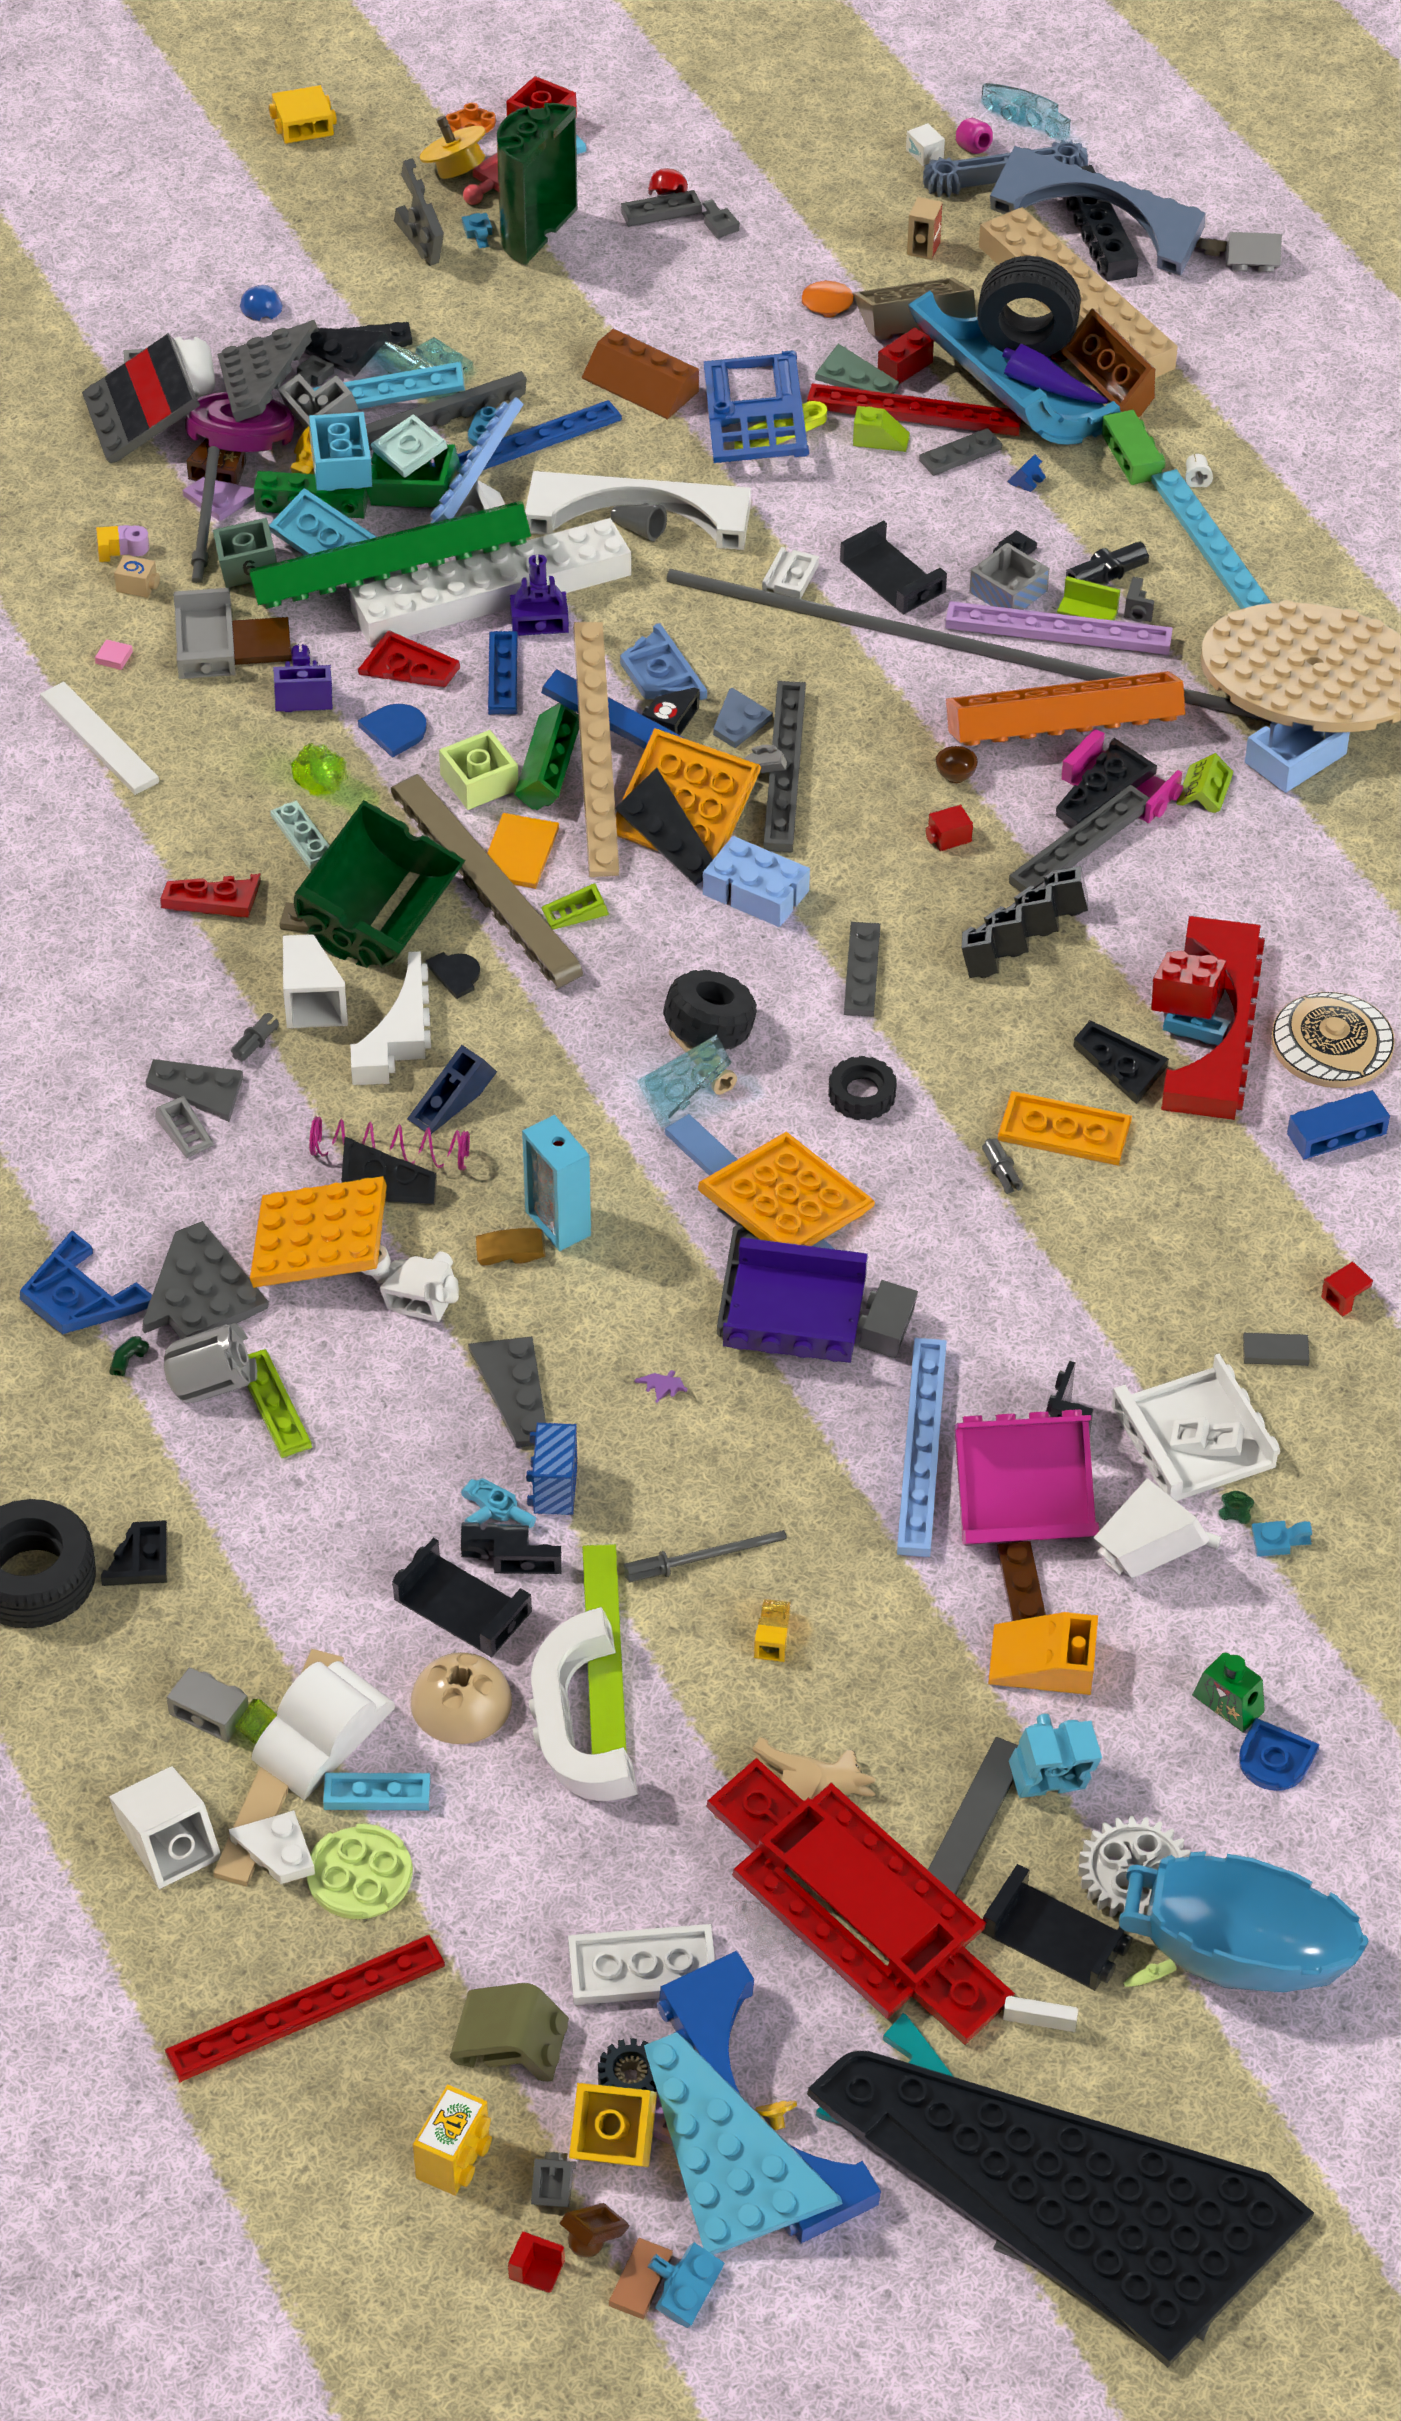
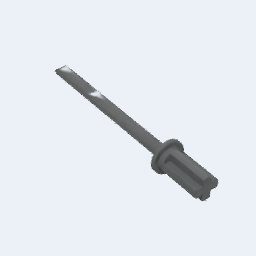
(661, 1564)

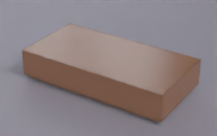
(637, 2282)

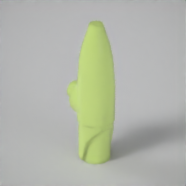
(1151, 1973)

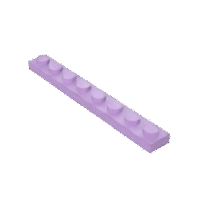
(1059, 627)

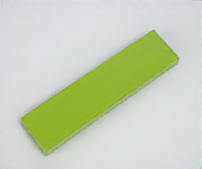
(277, 1408)

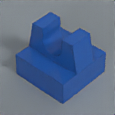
(1027, 473)

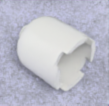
(198, 364)

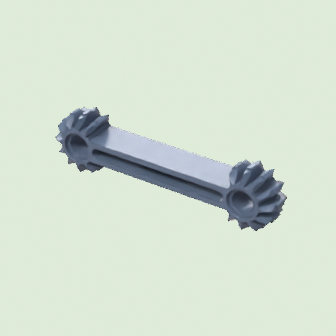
(951, 176)

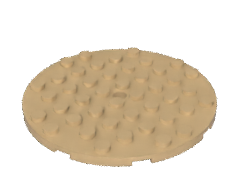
(1306, 665)

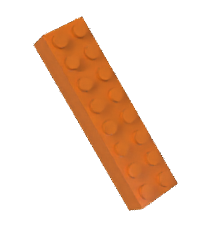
(1065, 707)

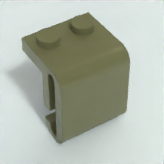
(511, 2028)

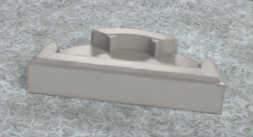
(768, 758)

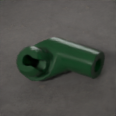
(123, 1353)

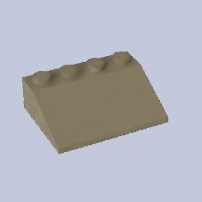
(888, 312)

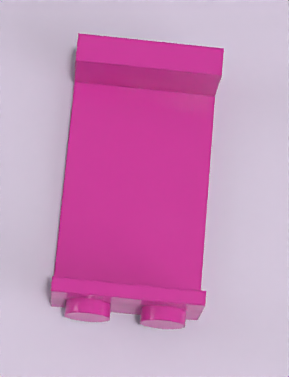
(1158, 790)

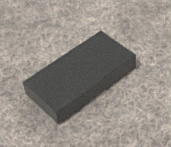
(1276, 1349)

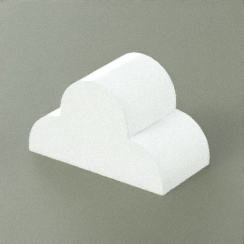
(319, 1725)

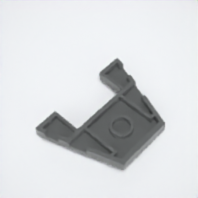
(419, 221)

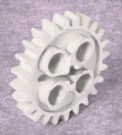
(1105, 1876)

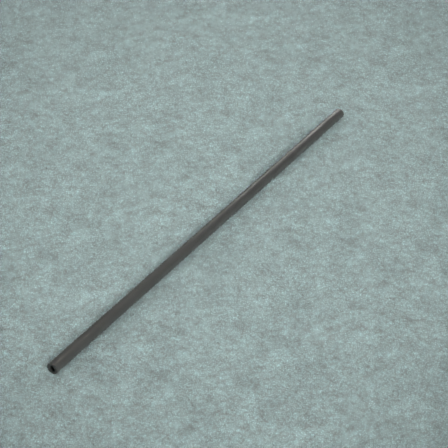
(930, 636)

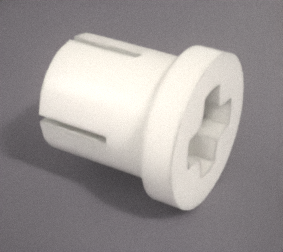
(1200, 466)

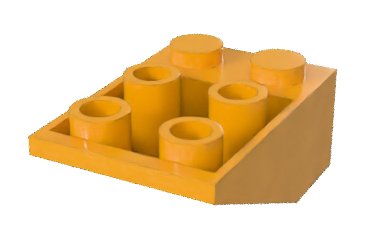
(1045, 1653)

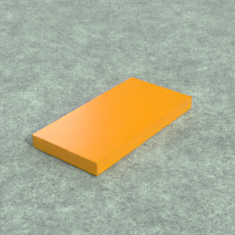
(1064, 1128)

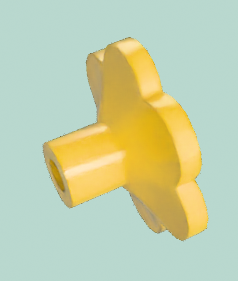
(775, 2112)

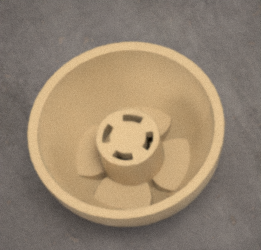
(461, 1698)

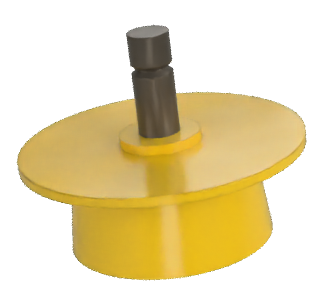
(455, 151)

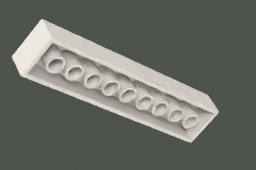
(485, 581)

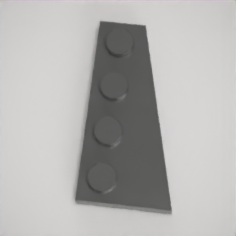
(513, 1383)

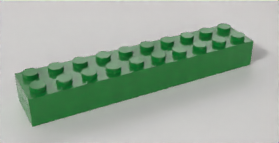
(390, 553)

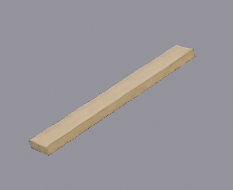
(262, 1802)

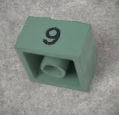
(243, 548)

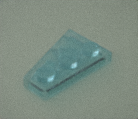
(678, 1080)

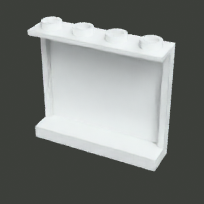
(1209, 1394)

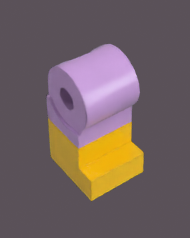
(121, 541)

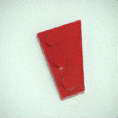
(409, 662)
(223, 897)

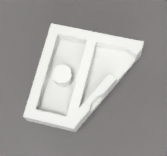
(276, 1845)

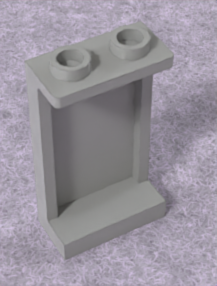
(204, 633)

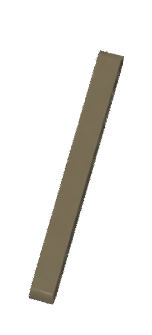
(489, 882)

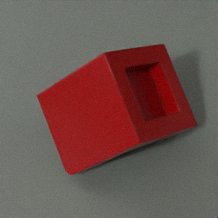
(1343, 1286)
(536, 2262)

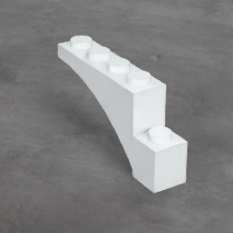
(399, 1033)

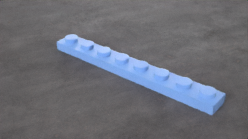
(478, 457)
(921, 1448)

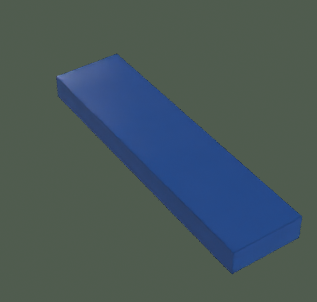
(502, 672)

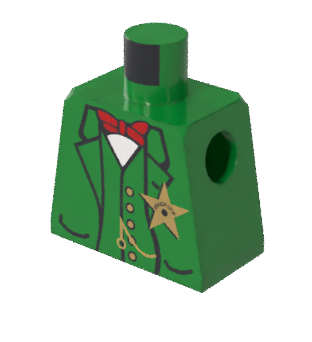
(1232, 1691)

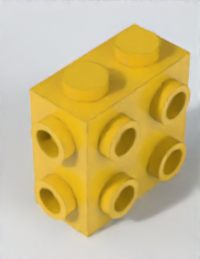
(302, 114)

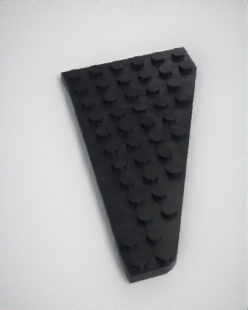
(1107, 2213)

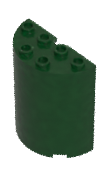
(536, 176)
(361, 876)

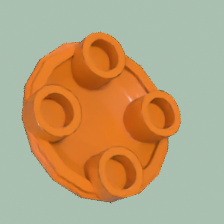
(471, 116)
(827, 298)

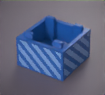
(553, 1469)

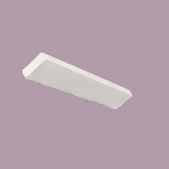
(99, 738)

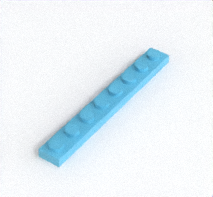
(1209, 539)

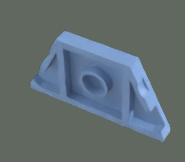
(659, 666)

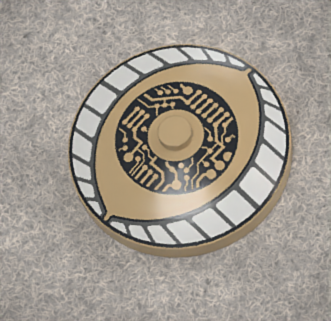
(1332, 1039)

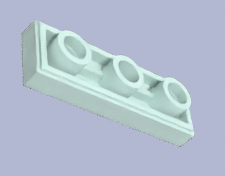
(300, 832)

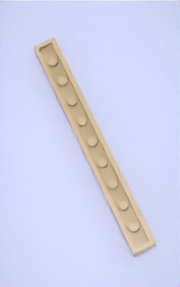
(595, 749)

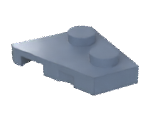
(740, 718)

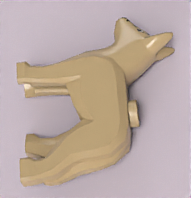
(810, 1776)

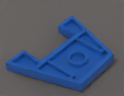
(71, 1298)

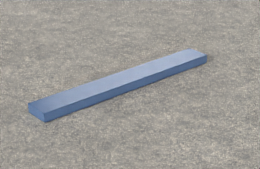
(705, 1149)

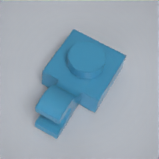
(478, 227)
(1276, 1539)

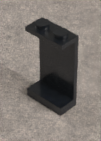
(889, 570)
(459, 1600)
(1054, 1932)

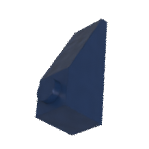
(453, 1090)

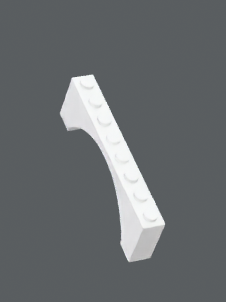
(715, 508)

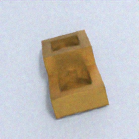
(516, 1244)

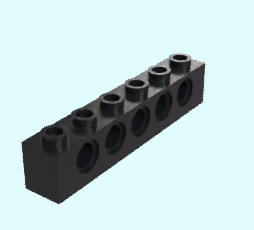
(1104, 235)

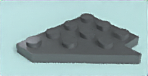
(200, 1286)

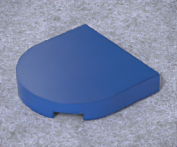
(395, 727)
(1275, 1756)

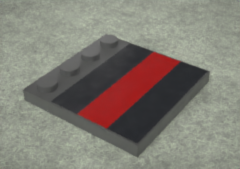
(140, 399)

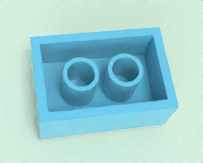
(340, 451)

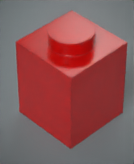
(949, 828)

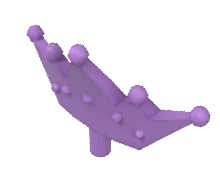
(662, 1384)

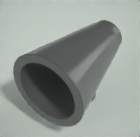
(642, 519)

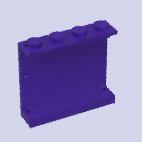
(796, 1300)

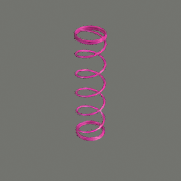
(463, 1141)

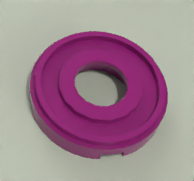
(216, 421)

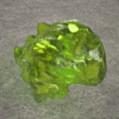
(319, 770)

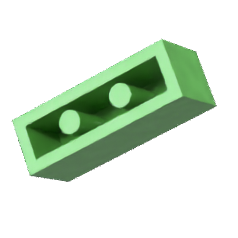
(1132, 446)

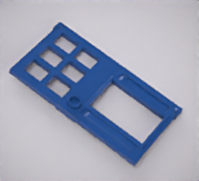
(784, 406)

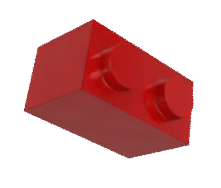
(906, 355)

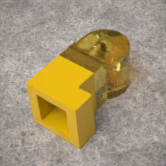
(772, 1629)

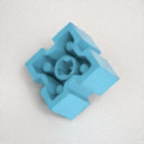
(1054, 1757)

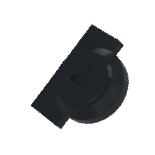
(455, 972)

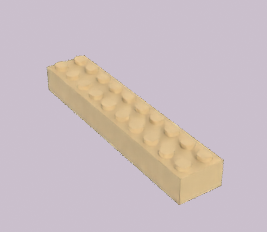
(1022, 235)

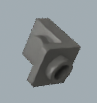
(1137, 606)
(552, 2180)

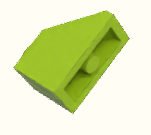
(878, 430)

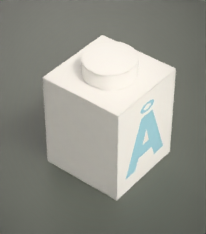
(925, 144)

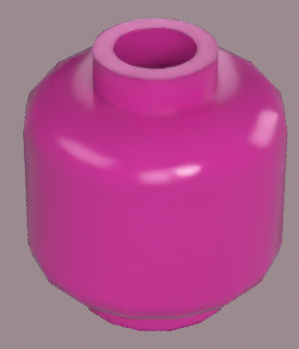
(974, 135)

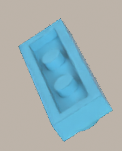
(377, 1791)

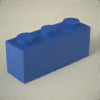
(1338, 1124)

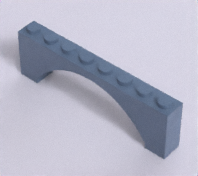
(1036, 178)

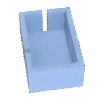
(1293, 753)
(760, 880)

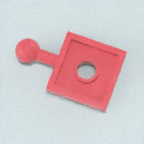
(488, 174)

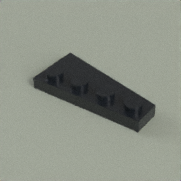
(1108, 777)
(662, 822)

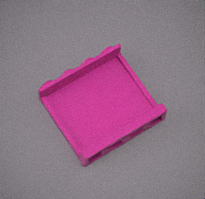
(1025, 1478)

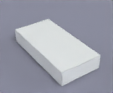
(1040, 2013)

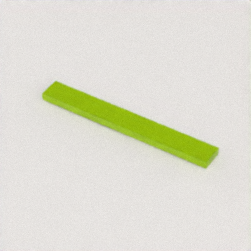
(605, 1672)

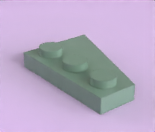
(850, 371)

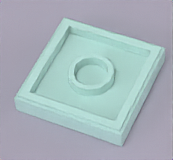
(409, 445)

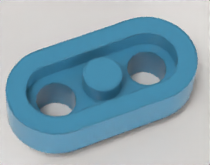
(479, 423)

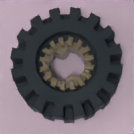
(625, 2058)

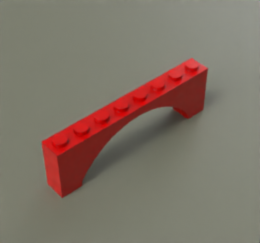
(1213, 1082)

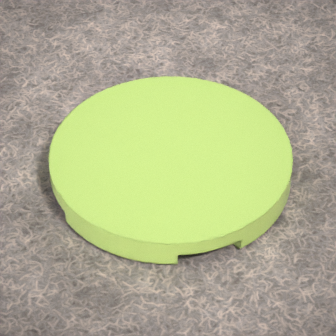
(360, 1871)

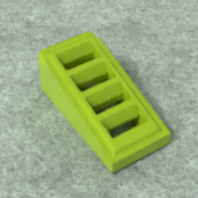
(588, 912)

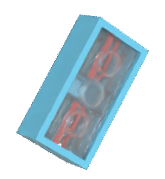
(557, 1182)

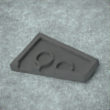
(202, 1086)

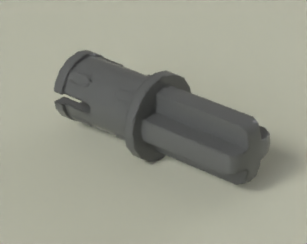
(254, 1037)
(1002, 1165)

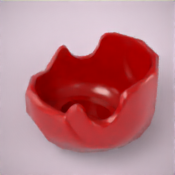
(667, 180)

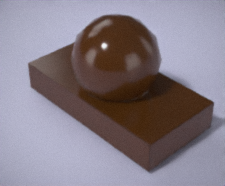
(591, 2228)

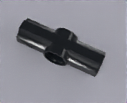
(1110, 565)

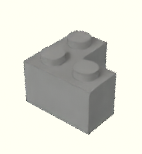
(328, 399)

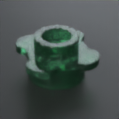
(1236, 1499)

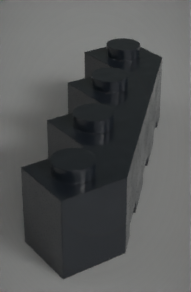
(1032, 914)

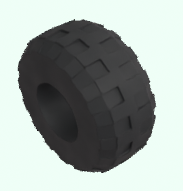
(709, 1005)

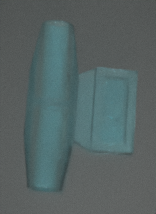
(429, 354)

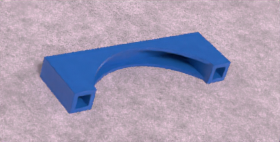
(704, 2011)

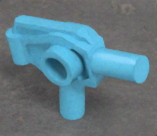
(494, 1503)

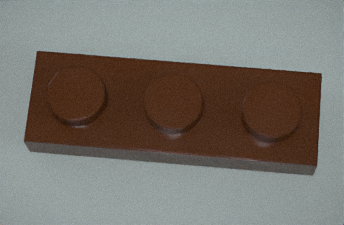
(1020, 1580)

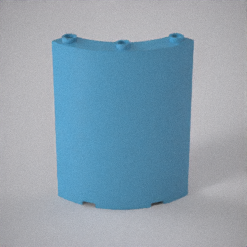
(1048, 414)

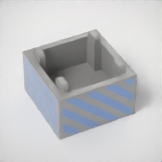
(1009, 579)

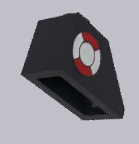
(674, 709)

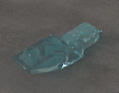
(1026, 106)

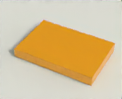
(522, 847)

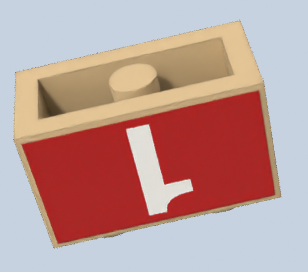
(924, 228)

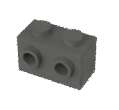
(887, 1319)

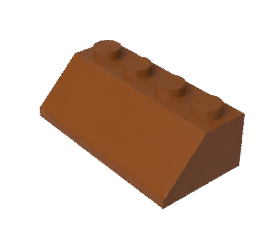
(1112, 364)
(641, 374)

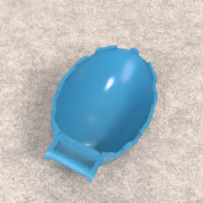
(1243, 1923)

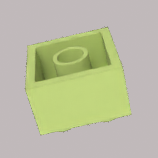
(478, 769)

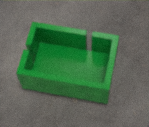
(418, 489)

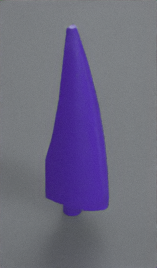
(1038, 371)

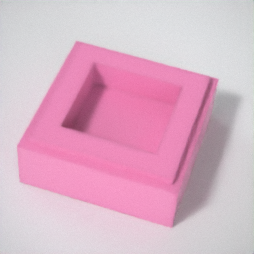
(113, 654)

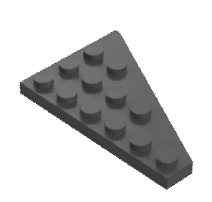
(261, 366)

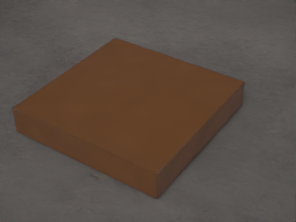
(261, 640)

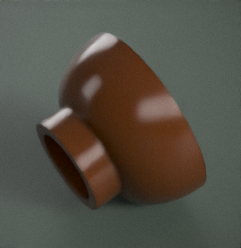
(956, 763)

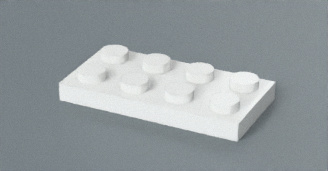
(635, 1962)

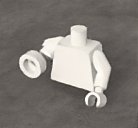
(416, 1285)

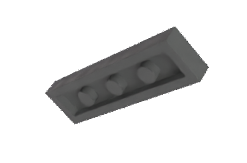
(862, 969)

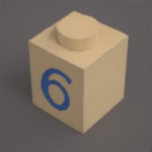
(136, 576)

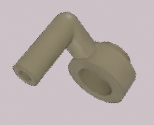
(1212, 246)

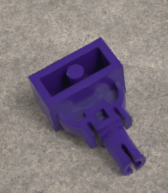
(539, 606)
(302, 685)

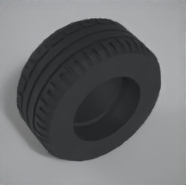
(1034, 279)
(64, 1586)

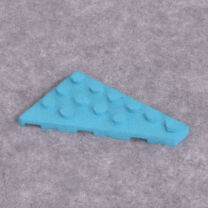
(731, 2160)

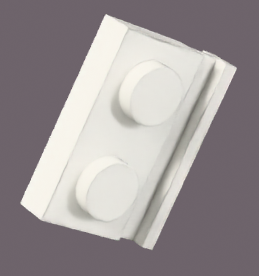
(790, 573)

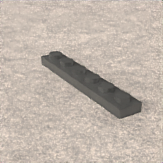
(1082, 838)

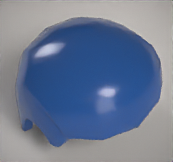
(261, 302)

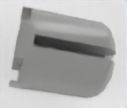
(209, 1364)

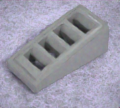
(177, 1107)

